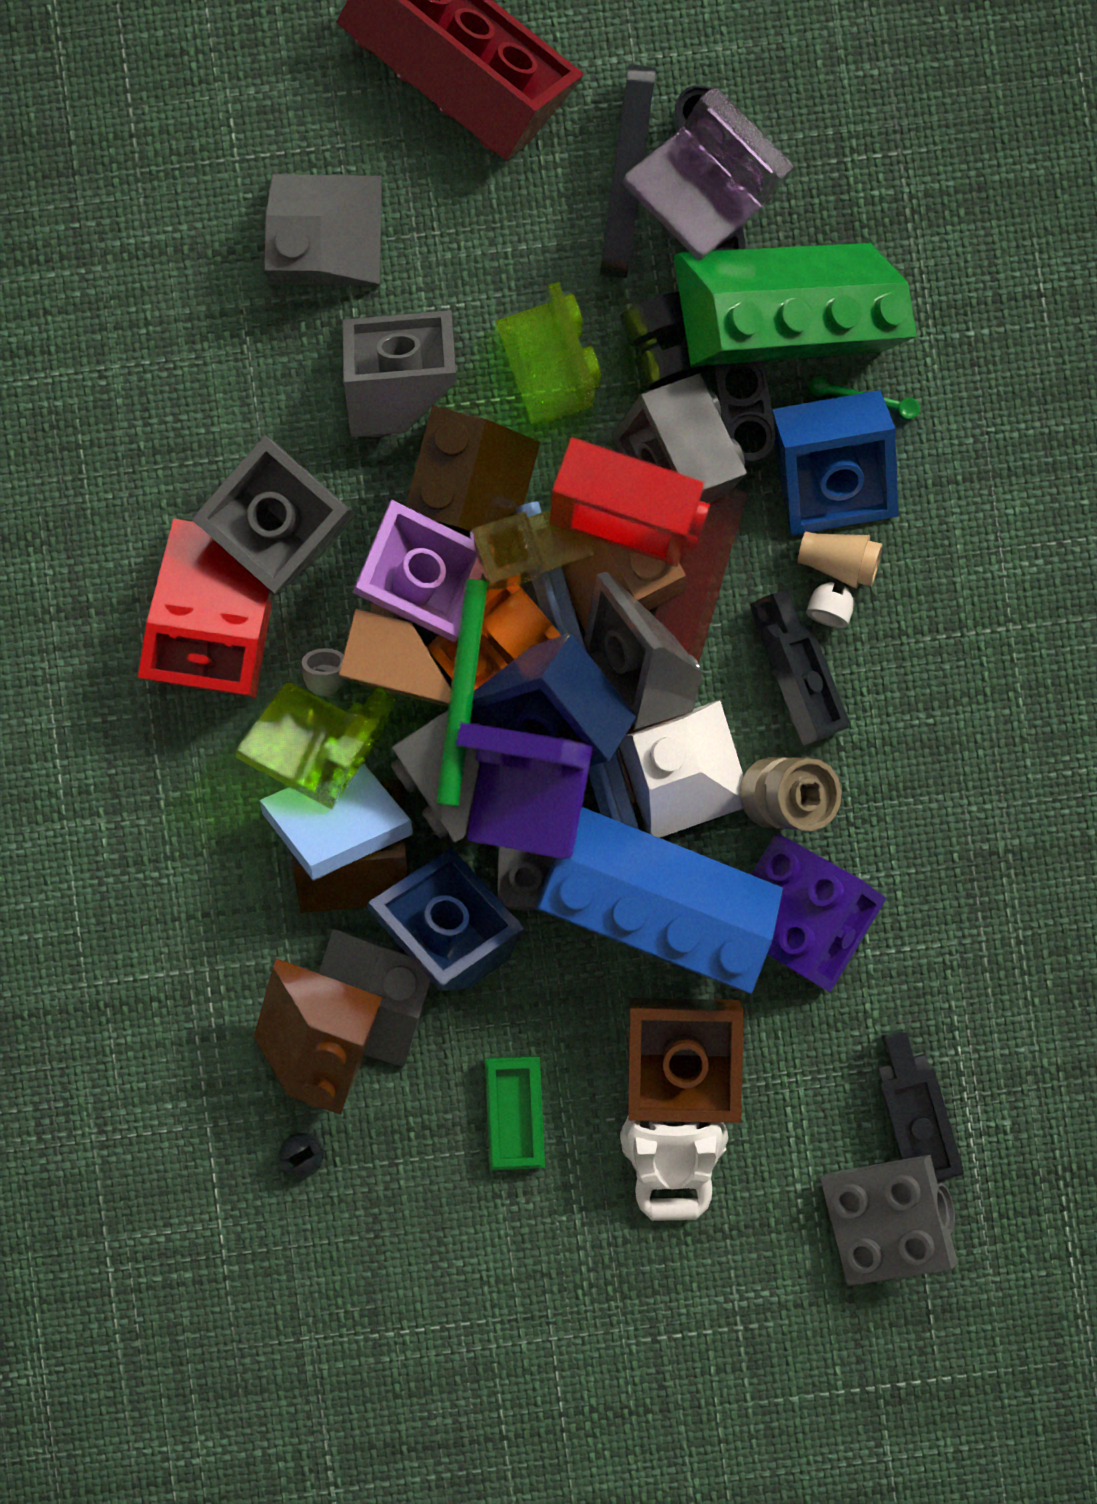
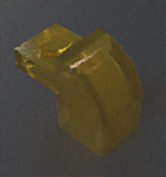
(524, 548)

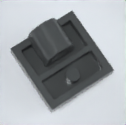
(891, 1220)

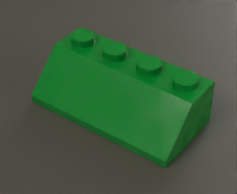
(792, 303)

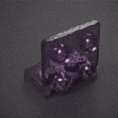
(709, 175)

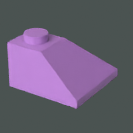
(419, 570)

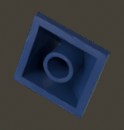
(448, 922)

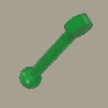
(906, 409)

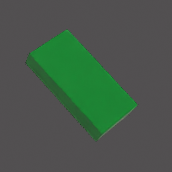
(514, 1112)

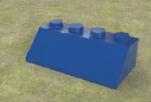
(663, 901)

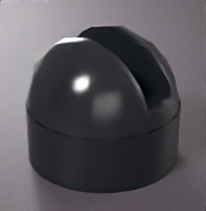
(295, 1144)

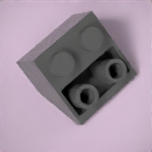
(420, 769)

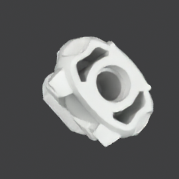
(673, 1158)

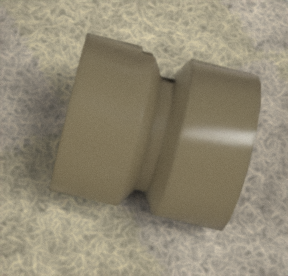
(790, 793)

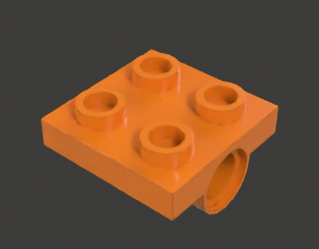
(509, 628)

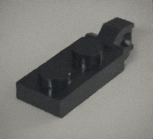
(799, 669)
(917, 1107)

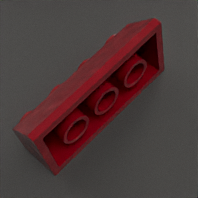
(469, 62)

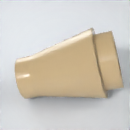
(842, 556)

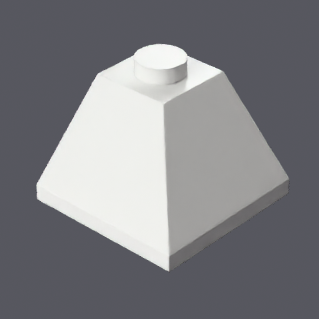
(683, 770)

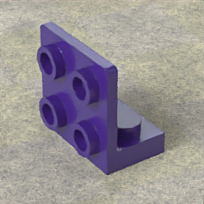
(526, 790)
(819, 911)

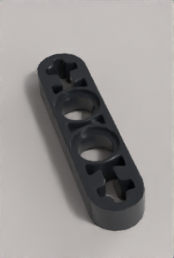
(629, 154)

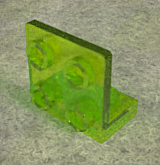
(547, 358)
(314, 742)

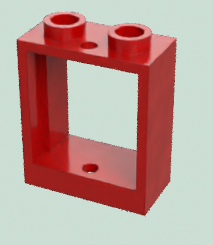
(627, 503)

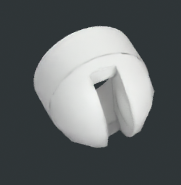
(830, 607)

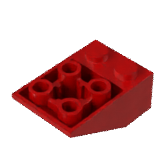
(205, 618)

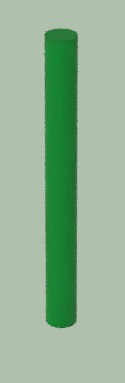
(461, 691)

